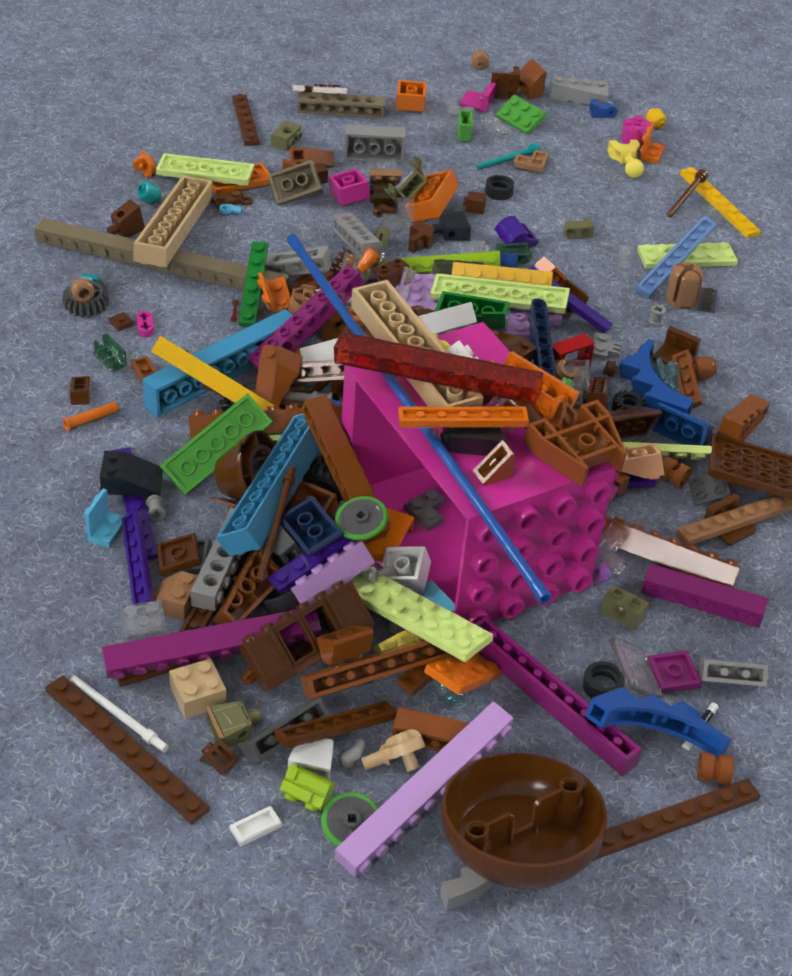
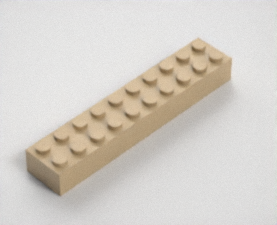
(173, 221)
(393, 320)

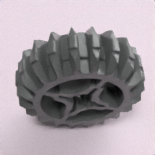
(95, 305)

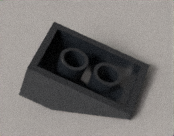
(129, 475)

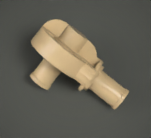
(397, 745)

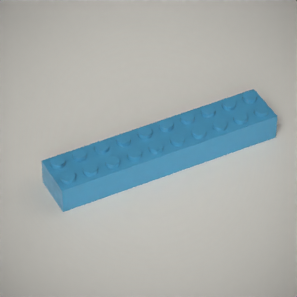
(173, 387)
(255, 512)

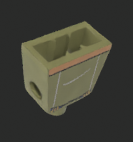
(231, 722)

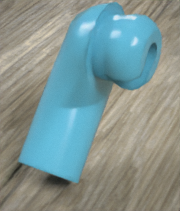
(226, 209)

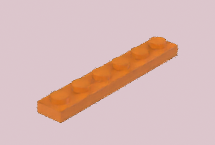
(462, 417)

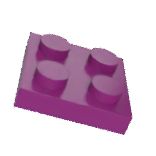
(674, 671)

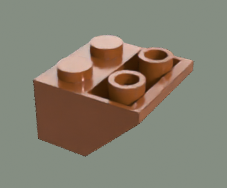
(532, 80)

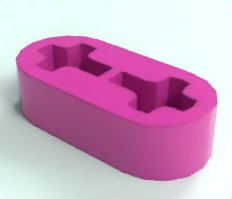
(148, 323)

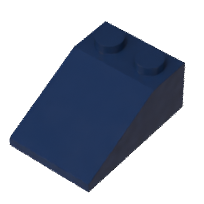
(310, 526)

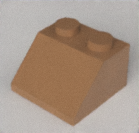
(176, 594)

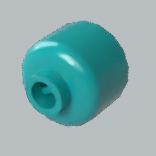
(148, 192)

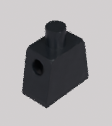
(453, 227)

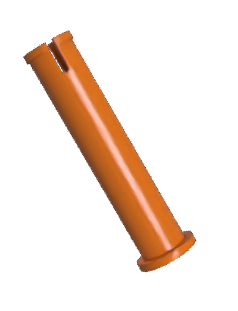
(90, 415)

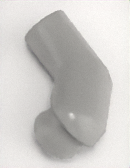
(353, 753)

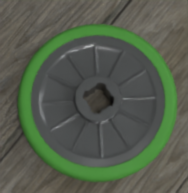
(373, 515)
(339, 810)

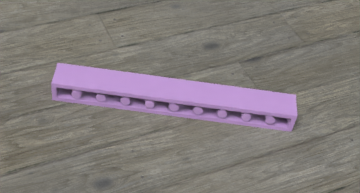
(422, 790)

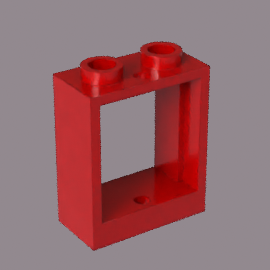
(579, 343)

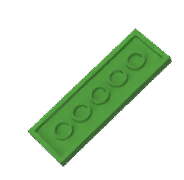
(198, 456)

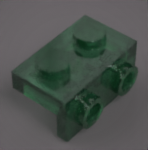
(521, 249)

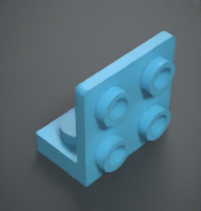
(101, 524)

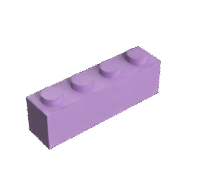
(339, 567)

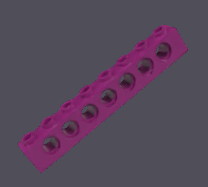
(310, 315)

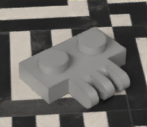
(605, 347)

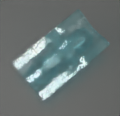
(666, 372)

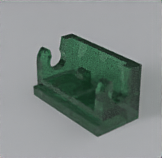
(110, 354)

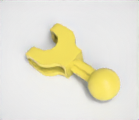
(627, 155)

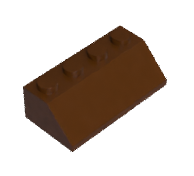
(634, 420)

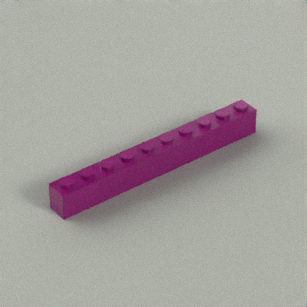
(194, 645)
(558, 700)

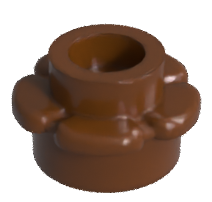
(610, 368)

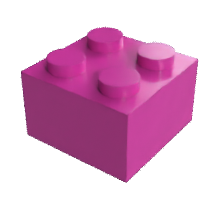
(349, 187)

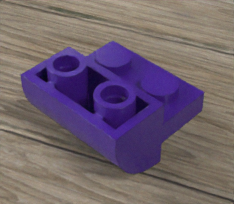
(513, 231)

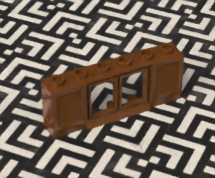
(267, 651)

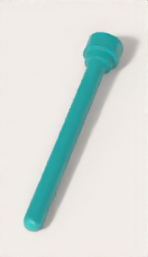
(530, 150)

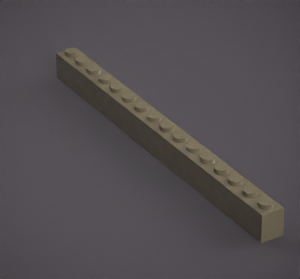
(122, 249)

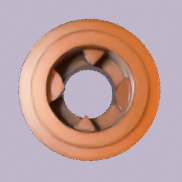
(368, 259)

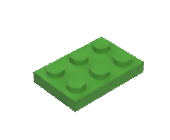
(521, 114)

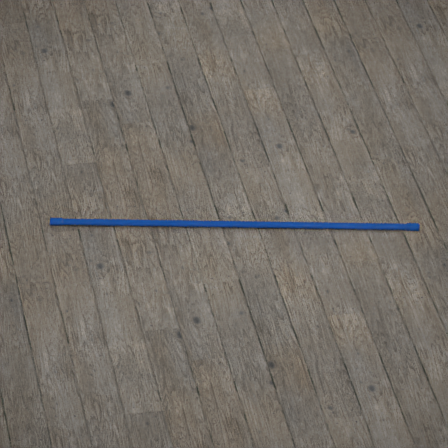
(536, 585)

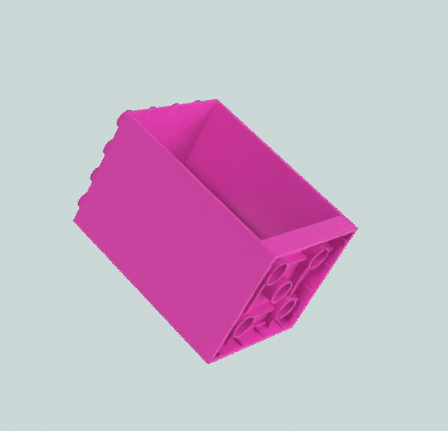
(539, 508)

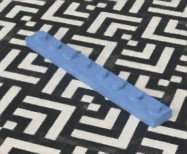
(677, 254)

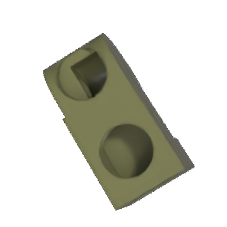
(578, 229)

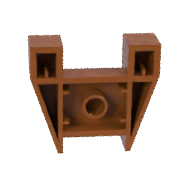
(579, 446)

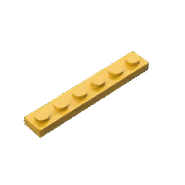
(503, 273)

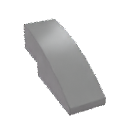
(463, 889)

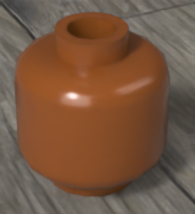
(704, 367)

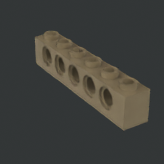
(341, 104)

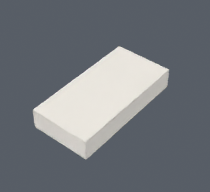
(255, 826)

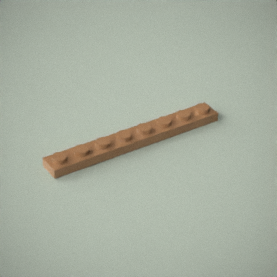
(733, 519)

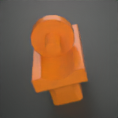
(145, 164)

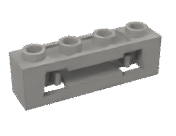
(293, 264)

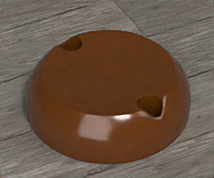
(523, 819)

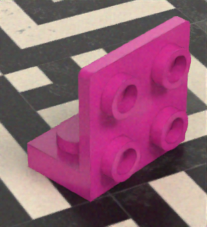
(479, 100)

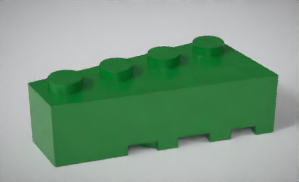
(490, 311)

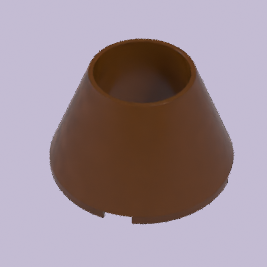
(242, 462)

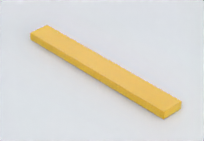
(204, 372)

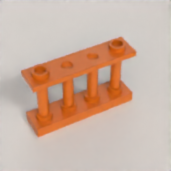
(553, 389)

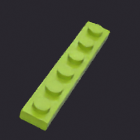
(424, 264)

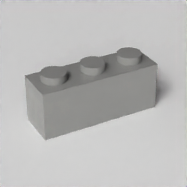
(733, 671)

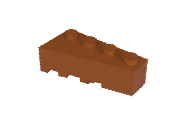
(744, 418)

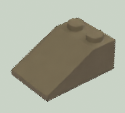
(296, 182)

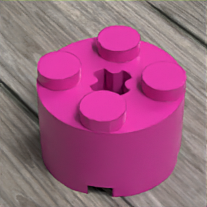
(633, 129)

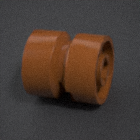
(676, 473)
(715, 768)

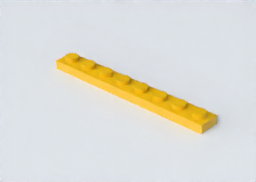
(722, 204)

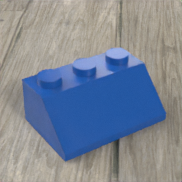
(682, 427)

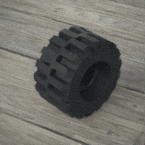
(321, 476)

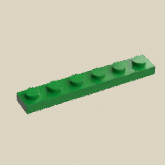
(252, 292)

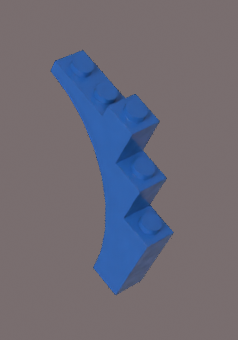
(646, 382)
(680, 719)

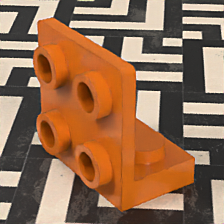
(651, 151)
(275, 292)

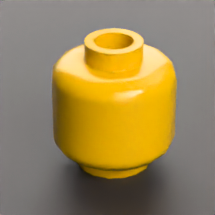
(657, 116)

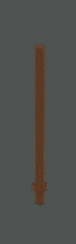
(288, 481)

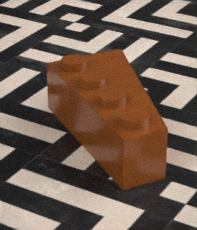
(245, 591)

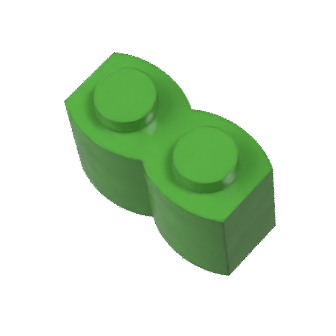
(464, 125)

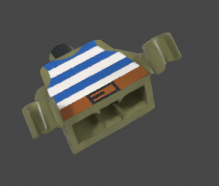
(410, 183)

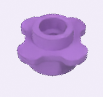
(605, 573)

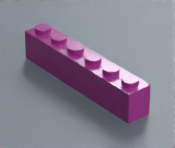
(704, 595)

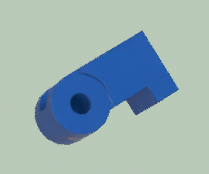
(602, 110)

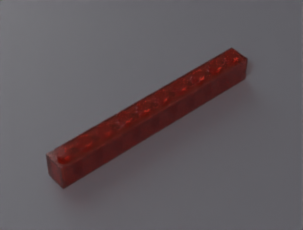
(438, 367)

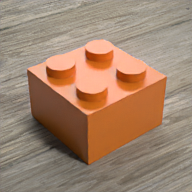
(411, 95)

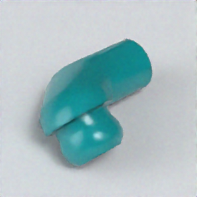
(92, 277)

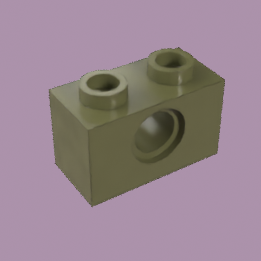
(286, 136)
(624, 607)

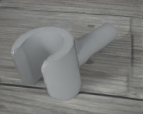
(373, 574)

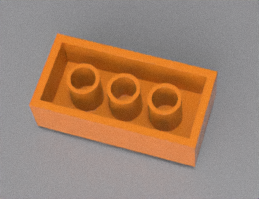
(434, 195)

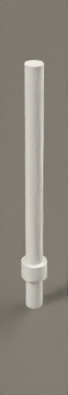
(148, 735)

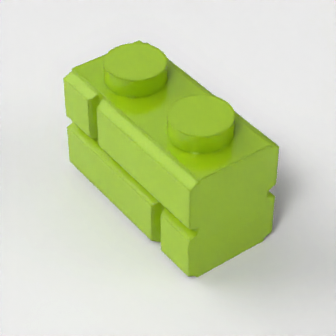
(307, 787)

